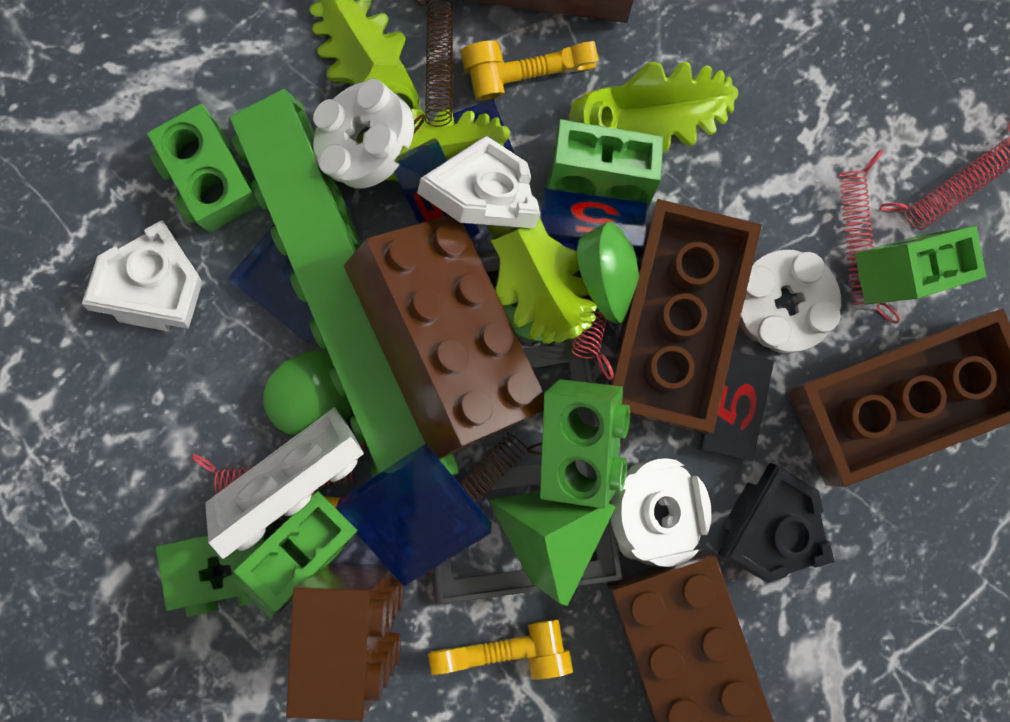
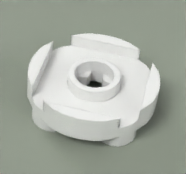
(341, 121)
(817, 294)
(634, 520)

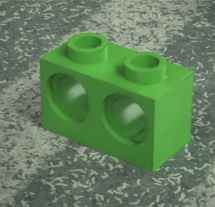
(605, 162)
(210, 165)
(920, 265)
(571, 440)
(293, 554)

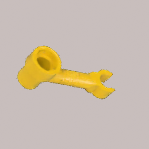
(489, 72)
(541, 647)

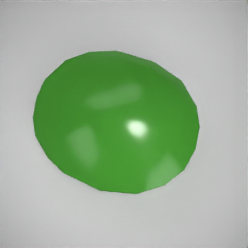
(608, 270)
(303, 392)

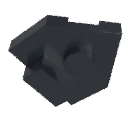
(777, 527)

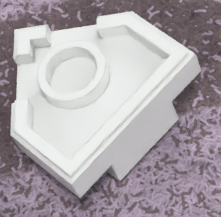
(483, 187)
(145, 282)

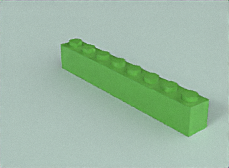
(319, 240)

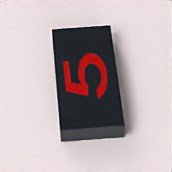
(740, 408)

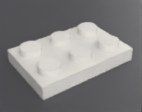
(281, 483)

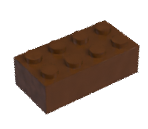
(684, 315)
(444, 334)
(908, 400)
(342, 641)
(688, 644)

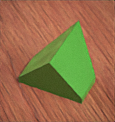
(551, 539)

